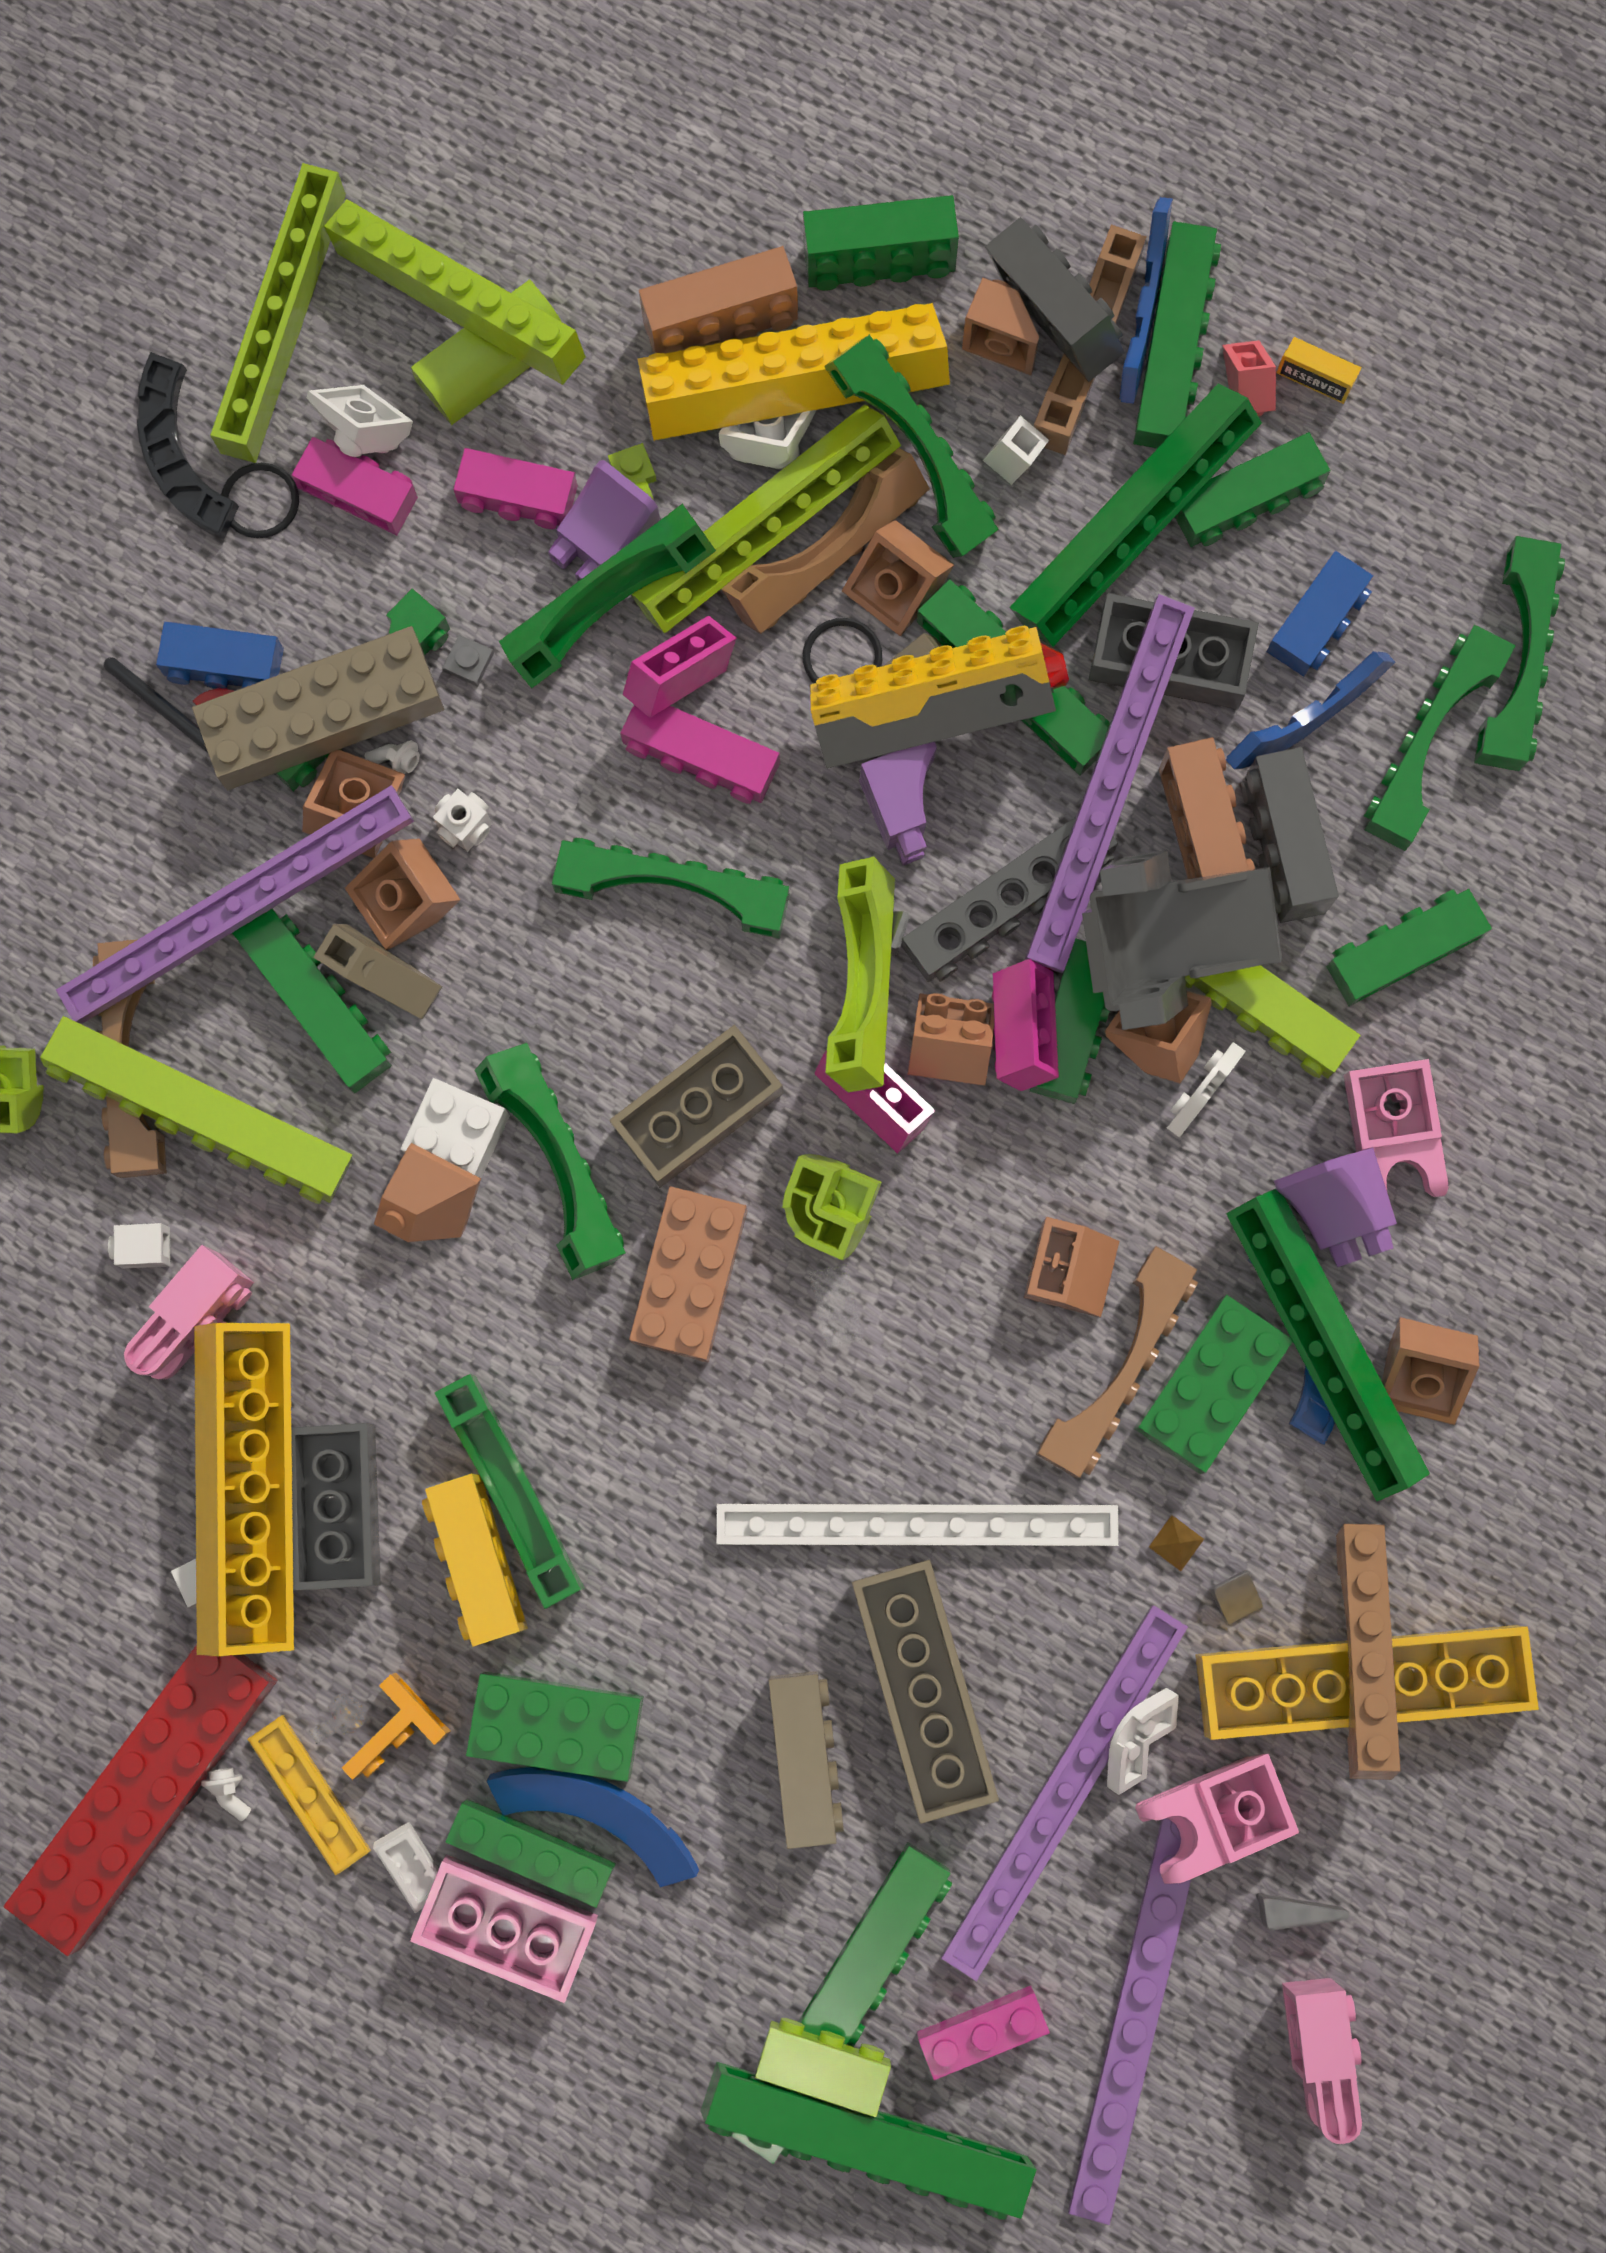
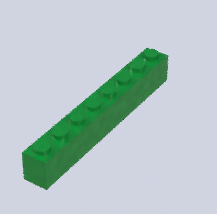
(1136, 513)
(1328, 1344)
(872, 1953)
(879, 2145)

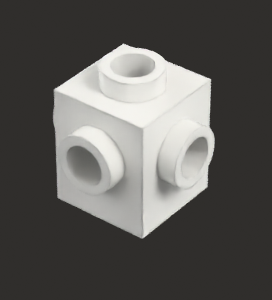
(464, 832)

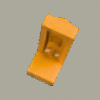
(398, 1729)

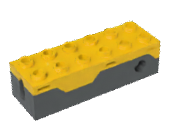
(935, 695)

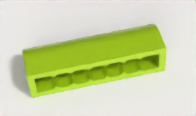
(470, 369)

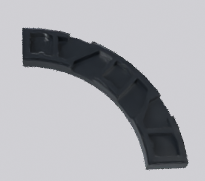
(164, 453)

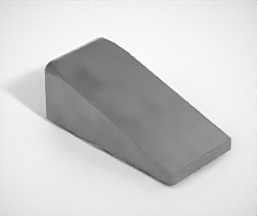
(1288, 1913)

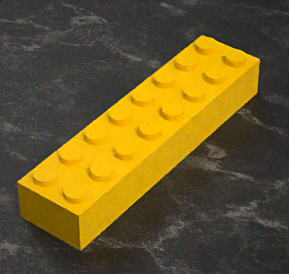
(783, 371)
(243, 1489)
(1310, 1691)

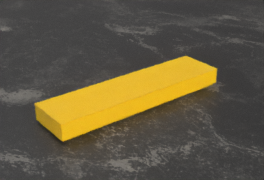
(309, 1795)

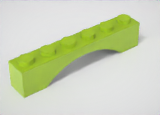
(859, 1039)

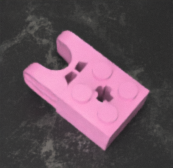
(1410, 1135)
(195, 1296)
(1209, 1817)
(1325, 2055)

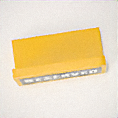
(1318, 370)

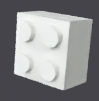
(457, 1127)

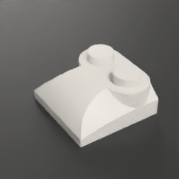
(361, 419)
(767, 441)

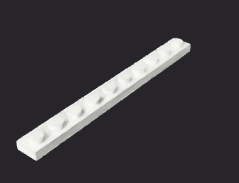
(917, 1524)

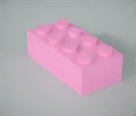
(504, 1928)

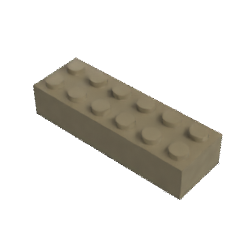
(318, 708)
(925, 1691)

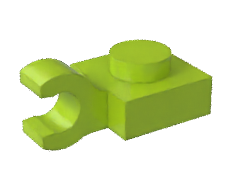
(635, 466)

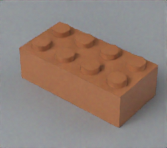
(721, 303)
(1203, 809)
(688, 1274)

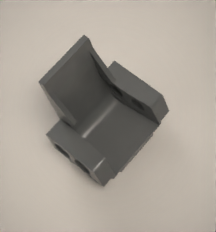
(1157, 931)

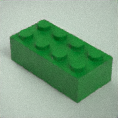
(880, 242)
(1213, 1384)
(555, 1726)

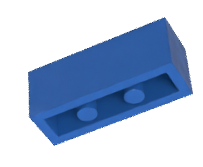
(1321, 614)
(217, 656)

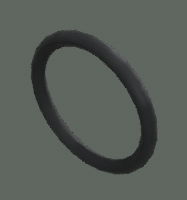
(294, 496)
(833, 623)

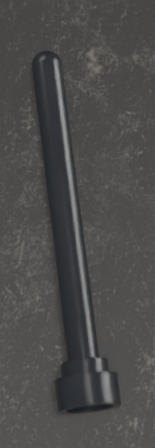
(155, 700)

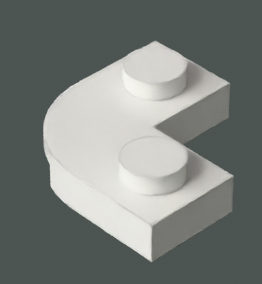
(1188, 1107)
(1134, 1734)

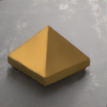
(1176, 1543)

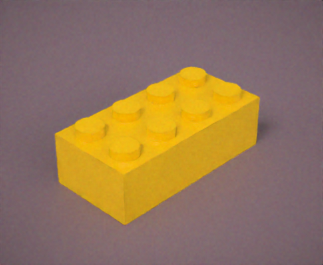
(475, 1559)

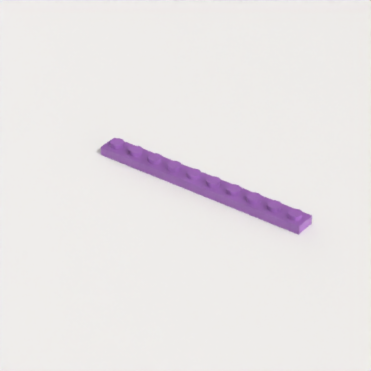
(1110, 783)
(234, 905)
(1062, 1794)
(1130, 2037)

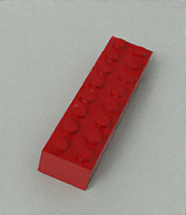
(138, 1797)

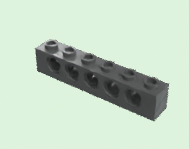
(1017, 876)

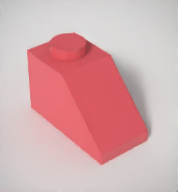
(1251, 374)

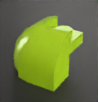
(19, 1092)
(829, 1204)

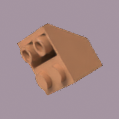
(952, 1039)
(1071, 1267)

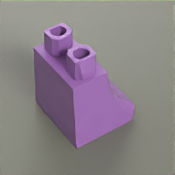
(602, 520)
(895, 797)
(1342, 1203)

